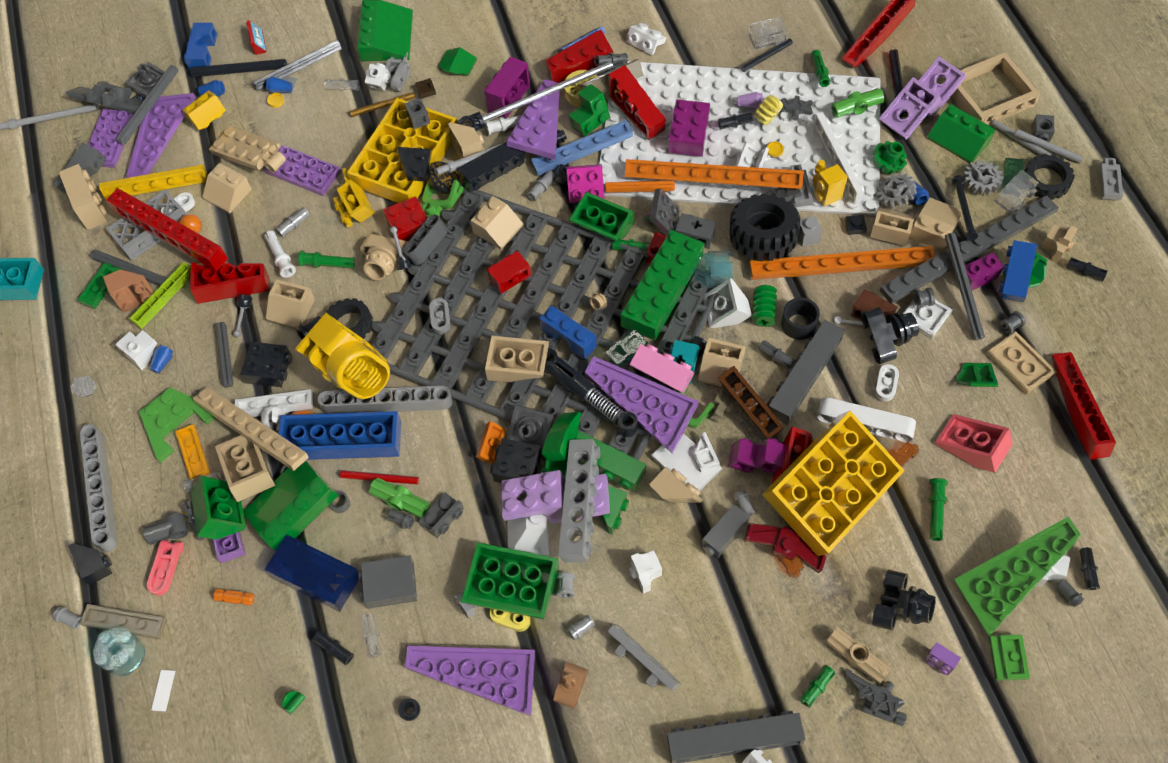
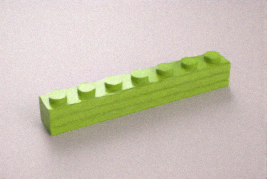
(161, 296)

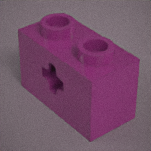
(983, 271)

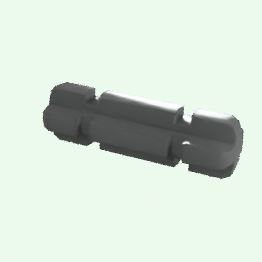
(899, 719)

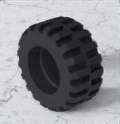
(764, 211)

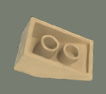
(934, 223)
(515, 359)

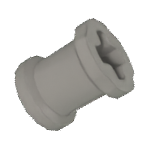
(565, 585)

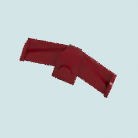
(785, 543)

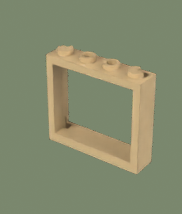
(1027, 100)

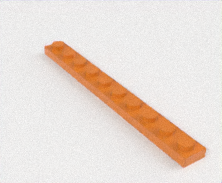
(714, 174)
(841, 262)

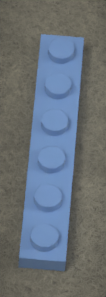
(584, 147)

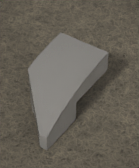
(392, 63)

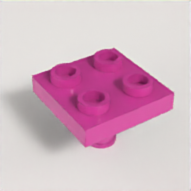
(584, 179)

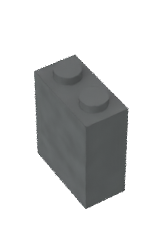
(388, 582)

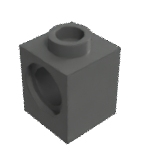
(417, 113)
(1043, 127)

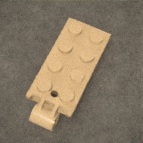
(248, 150)

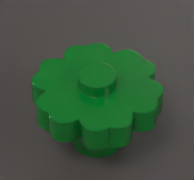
(889, 157)

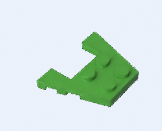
(165, 415)

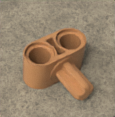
(570, 685)

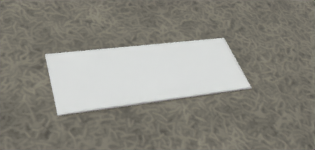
(163, 690)

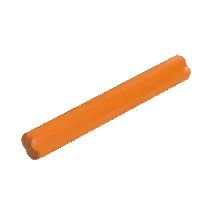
(639, 186)

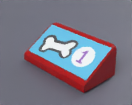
(256, 38)

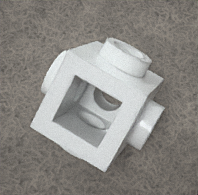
(377, 77)

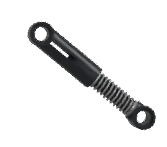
(587, 392)

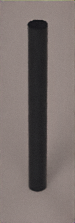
(766, 55)

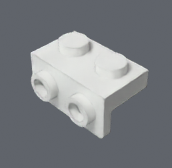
(645, 38)
(752, 156)

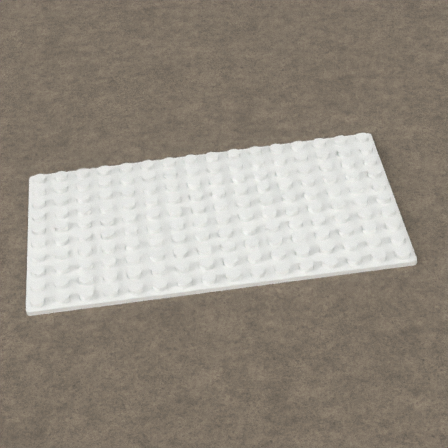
(800, 138)

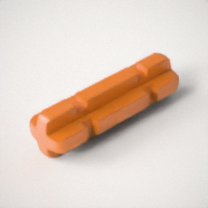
(233, 597)

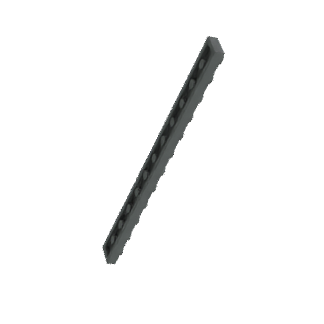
(986, 240)

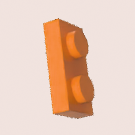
(491, 438)

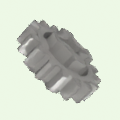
(982, 177)
(896, 190)

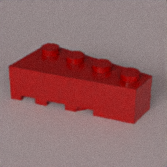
(577, 57)
(635, 102)
(228, 281)

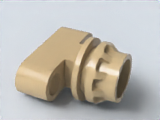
(380, 255)

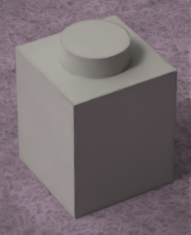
(809, 231)

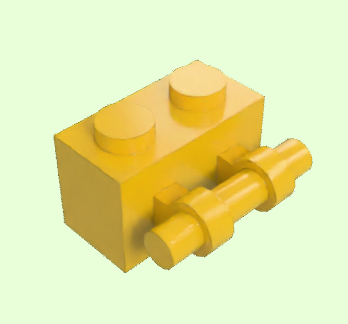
(204, 110)
(828, 183)
(354, 201)

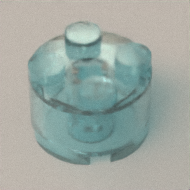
(718, 267)
(118, 651)

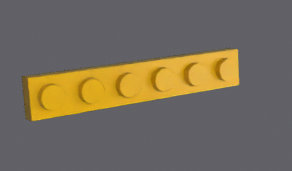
(156, 181)

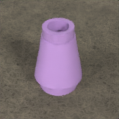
(750, 100)

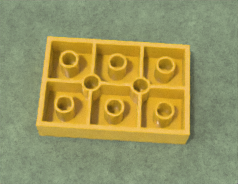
(379, 166)
(833, 483)

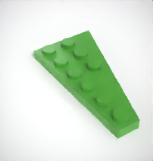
(1008, 578)

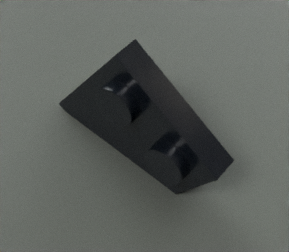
(415, 162)

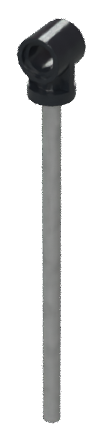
(478, 121)

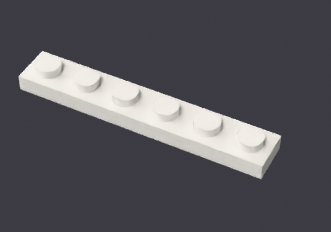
(838, 157)

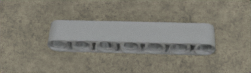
(395, 395)
(101, 494)

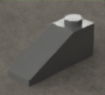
(87, 158)

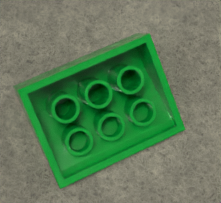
(384, 31)
(290, 504)
(511, 580)

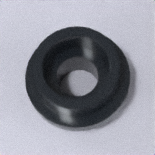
(403, 707)

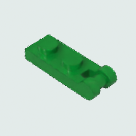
(97, 287)

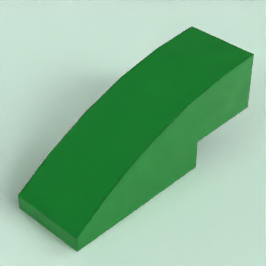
(558, 438)

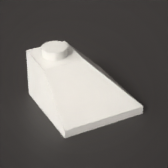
(729, 307)
(529, 534)

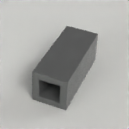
(725, 531)

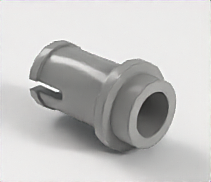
(744, 503)
(63, 615)
(580, 627)

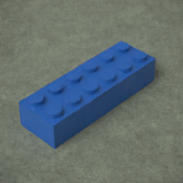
(344, 434)

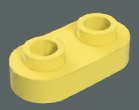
(509, 620)

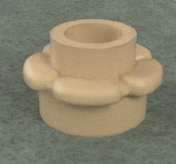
(598, 301)

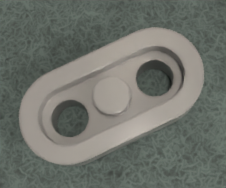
(400, 76)
(440, 317)

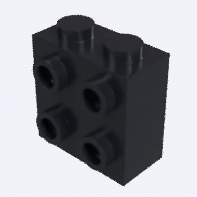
(266, 364)
(515, 460)

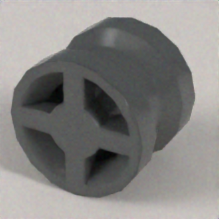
(924, 297)

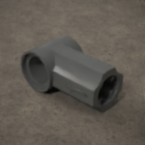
(173, 527)

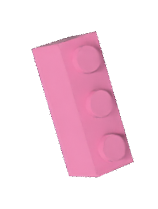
(662, 367)

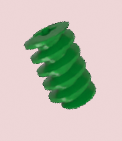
(764, 305)

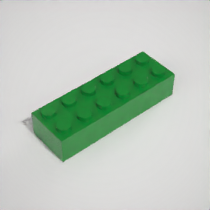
(662, 285)

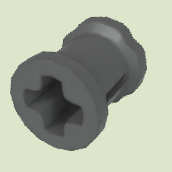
(1011, 323)

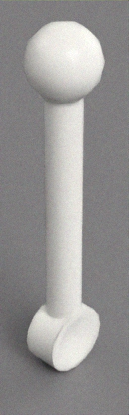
(838, 320)

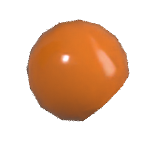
(192, 222)

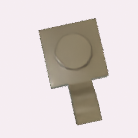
(724, 402)

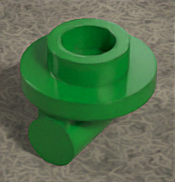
(291, 701)

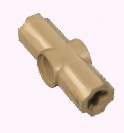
(869, 664)

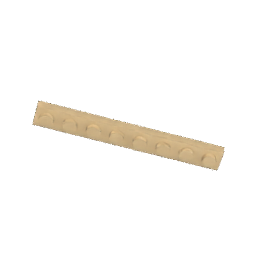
(251, 428)

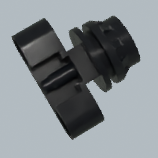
(894, 330)
(912, 604)

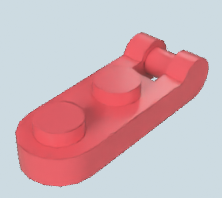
(164, 567)

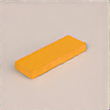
(192, 451)

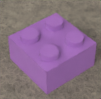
(229, 547)
(942, 659)

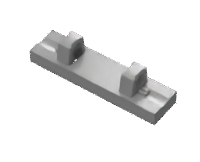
(627, 644)

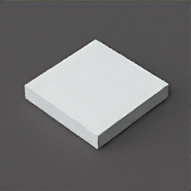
(929, 317)

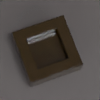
(425, 88)

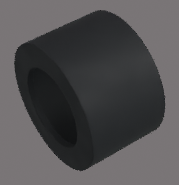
(803, 307)

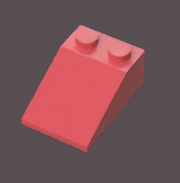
(976, 442)

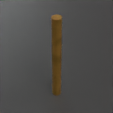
(379, 105)

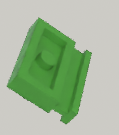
(1009, 657)

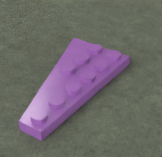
(538, 125)
(157, 131)
(657, 408)
(489, 673)

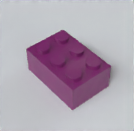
(507, 85)
(689, 128)

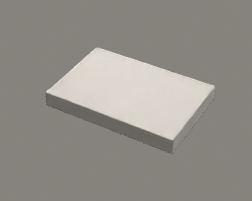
(684, 461)

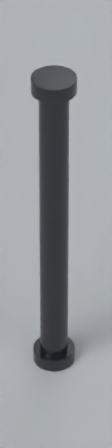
(971, 233)

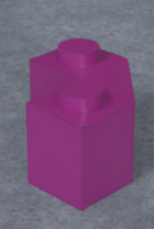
(750, 456)

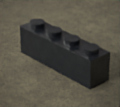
(489, 167)

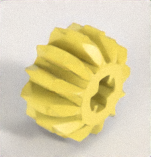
(768, 109)

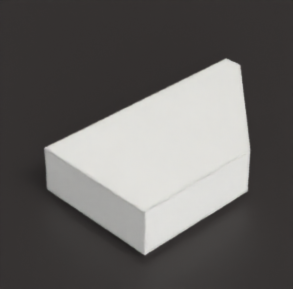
(705, 455)

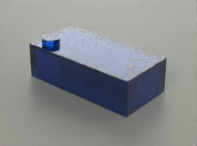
(312, 573)

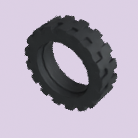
(1060, 167)
(353, 306)

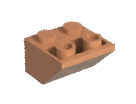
(128, 289)

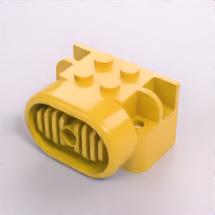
(345, 358)

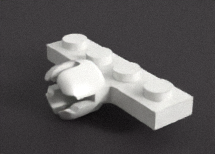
(273, 406)

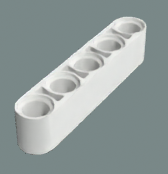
(876, 421)

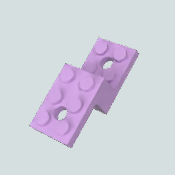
(922, 97)
(546, 496)

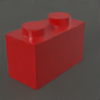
(509, 272)

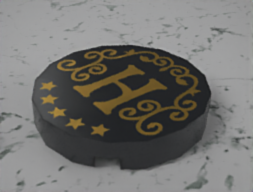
(443, 181)

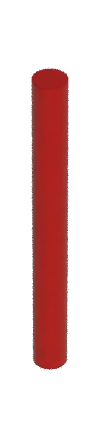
(386, 477)

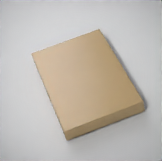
(1021, 363)

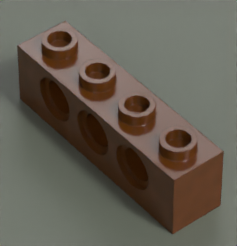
(751, 403)

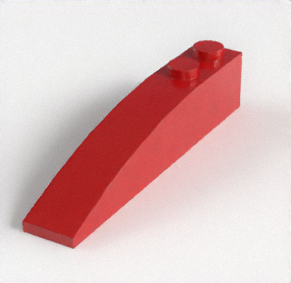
(878, 31)
(1083, 407)

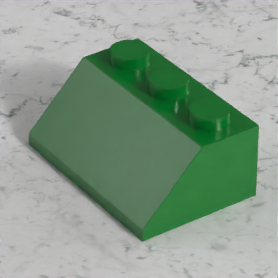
(961, 134)
(603, 217)
(216, 509)

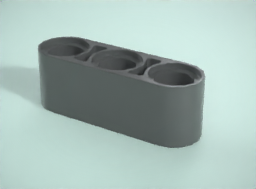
(425, 239)

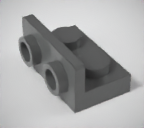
(441, 515)

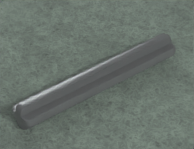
(224, 354)

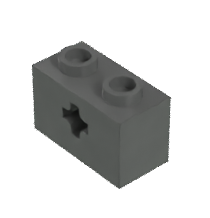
(697, 228)

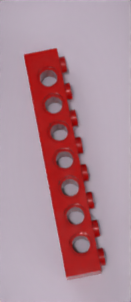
(167, 229)

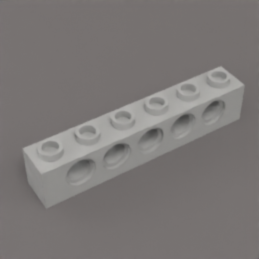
(572, 509)

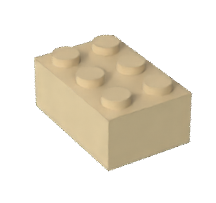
(83, 196)
(244, 467)

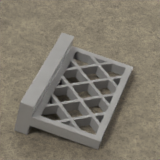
(142, 242)

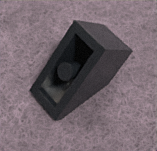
(90, 563)

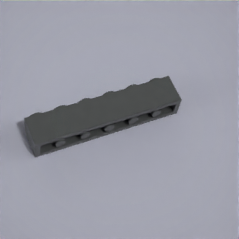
(806, 371)
(736, 737)

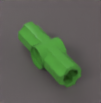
(857, 102)
(399, 498)

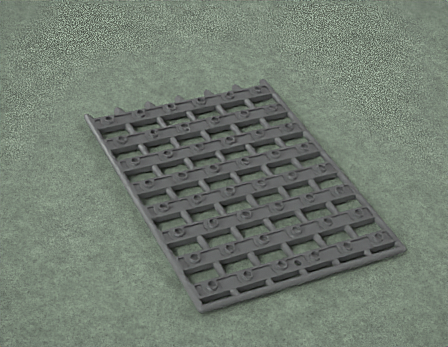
(524, 311)

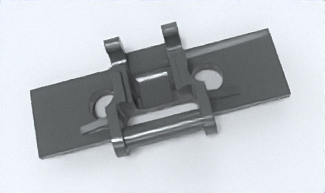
(116, 98)

